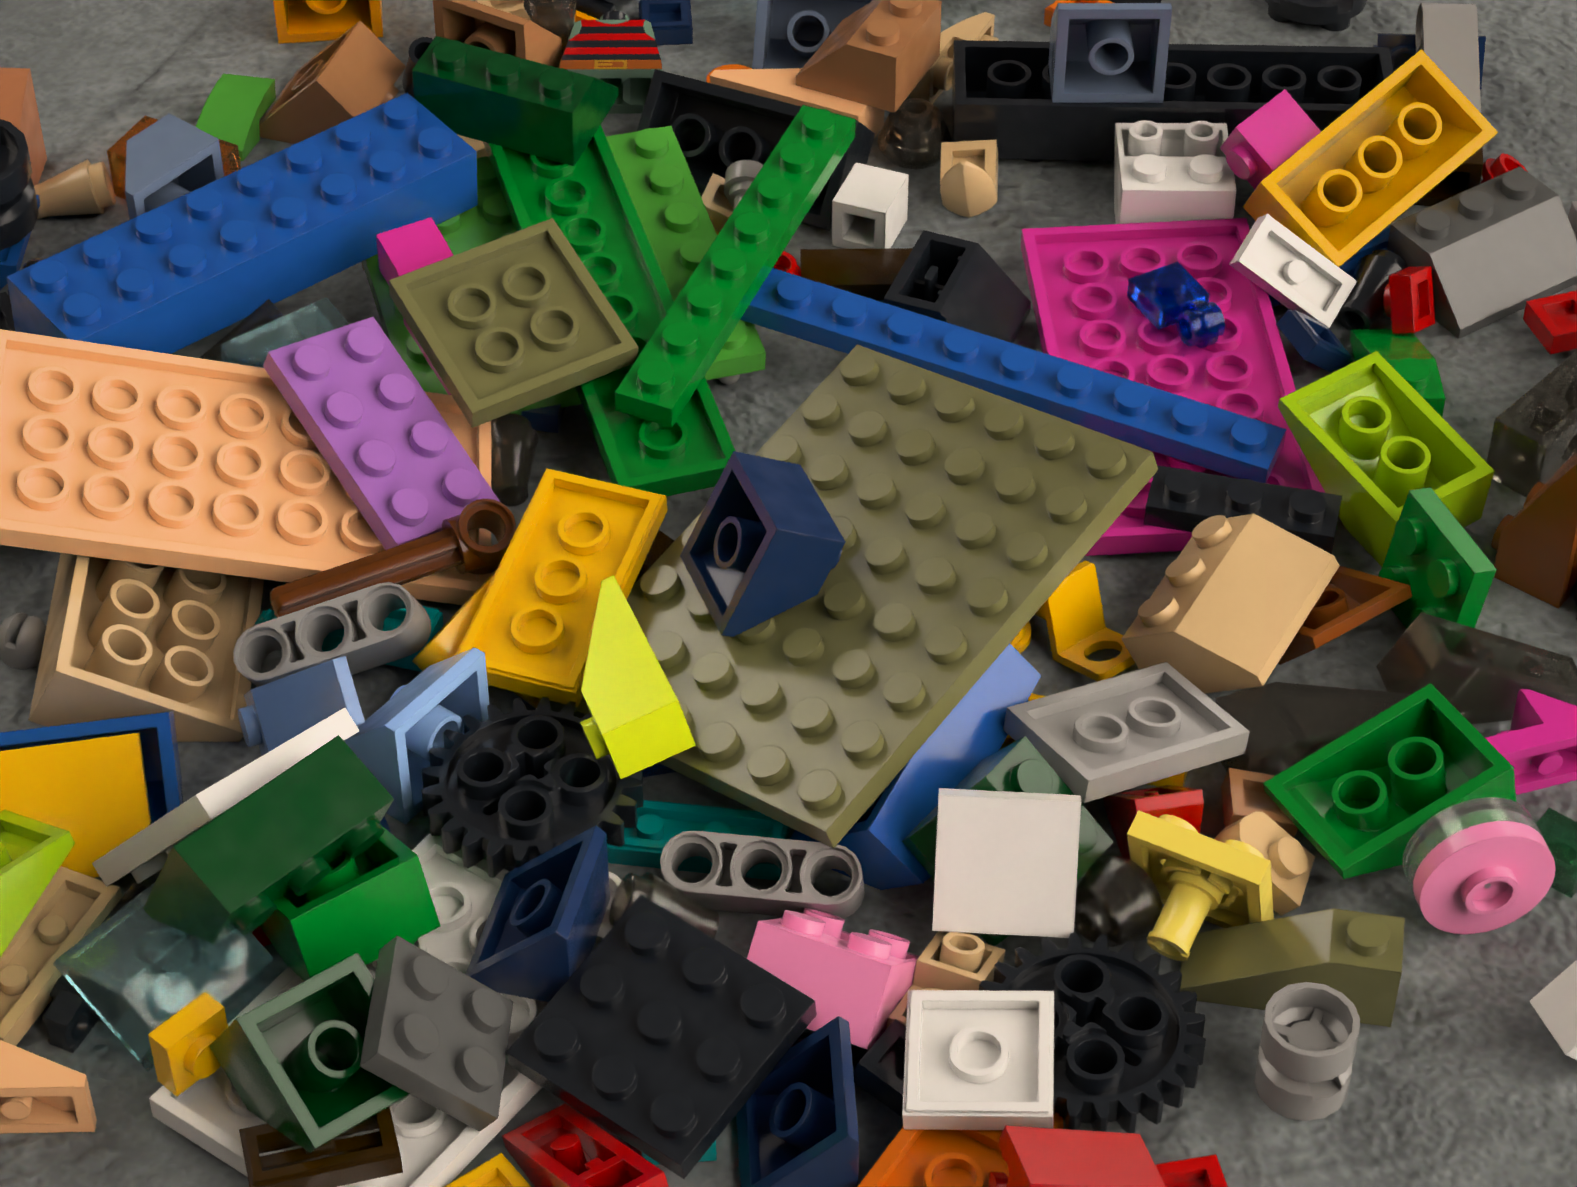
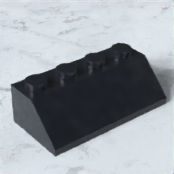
(729, 126)

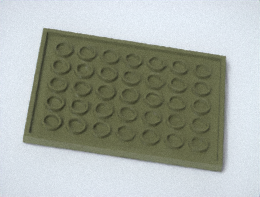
(953, 538)

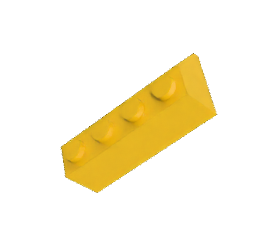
(1373, 161)

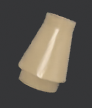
(76, 191)

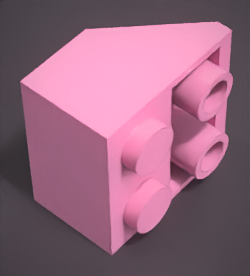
(842, 971)

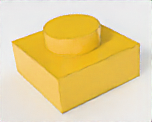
(183, 1043)

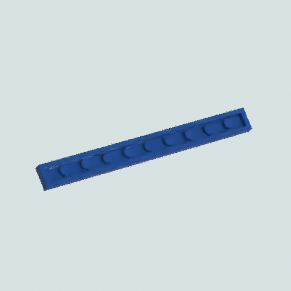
(1029, 377)

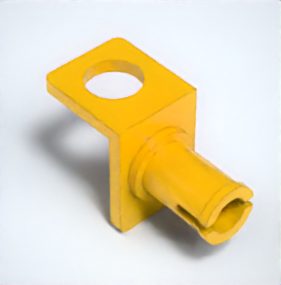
(1079, 628)

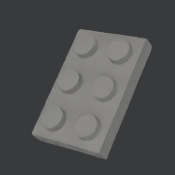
(1127, 731)

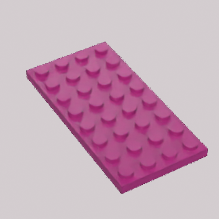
(1085, 317)

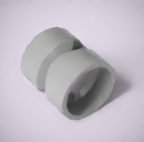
(1306, 1051)

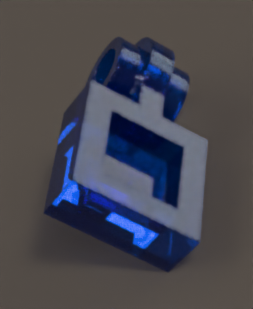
(1175, 297)

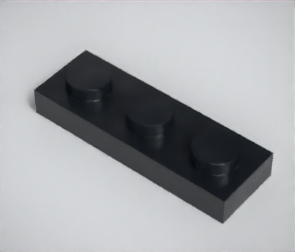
(1185, 498)

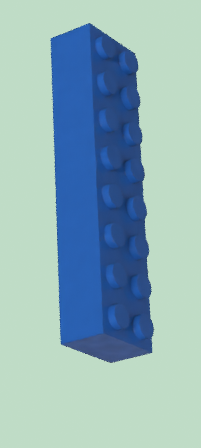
(251, 234)

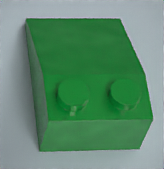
(1386, 779)
(354, 909)

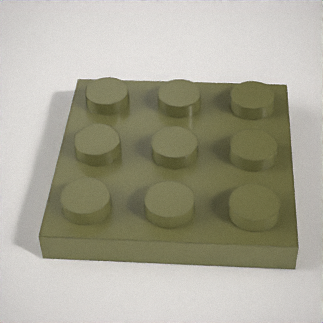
(513, 322)

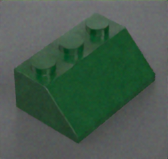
(511, 99)
(270, 844)

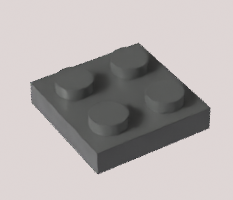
(437, 1034)

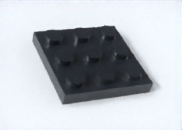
(662, 1035)

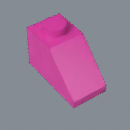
(1268, 138)

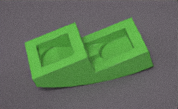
(235, 110)

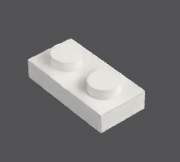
(1292, 271)

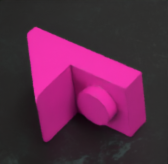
(1540, 742)

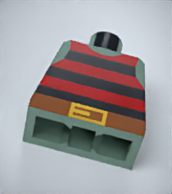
(616, 53)

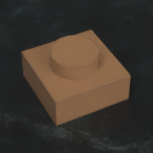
(1245, 794)

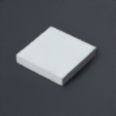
(1006, 863)
(978, 1060)

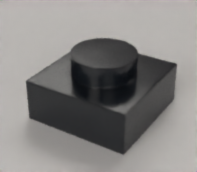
(883, 1068)

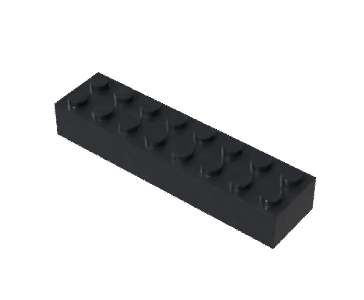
(1006, 93)

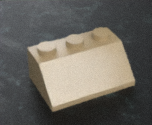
(1230, 603)

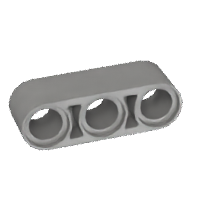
(1451, 41)
(363, 643)
(736, 854)

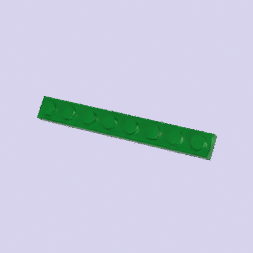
(734, 267)

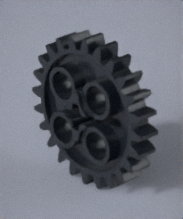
(523, 787)
(1119, 1030)

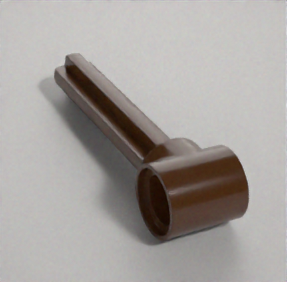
(410, 560)

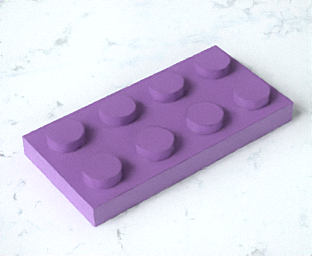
(377, 431)

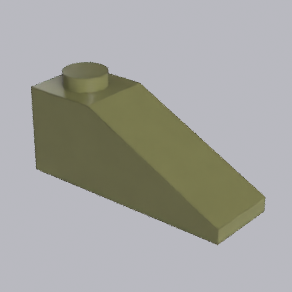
(1329, 947)

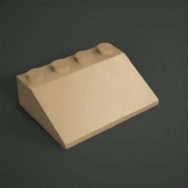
(144, 644)

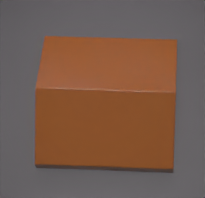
(1346, 603)

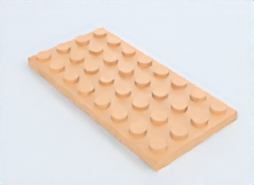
(182, 466)

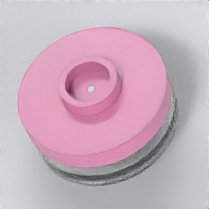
(1478, 865)

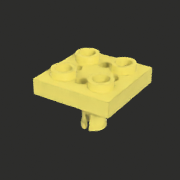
(1198, 881)

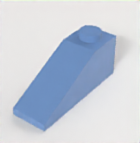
(297, 703)

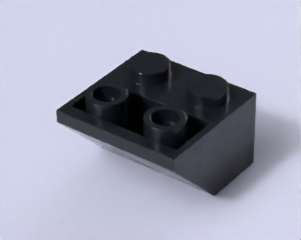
(960, 286)

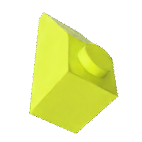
(627, 691)

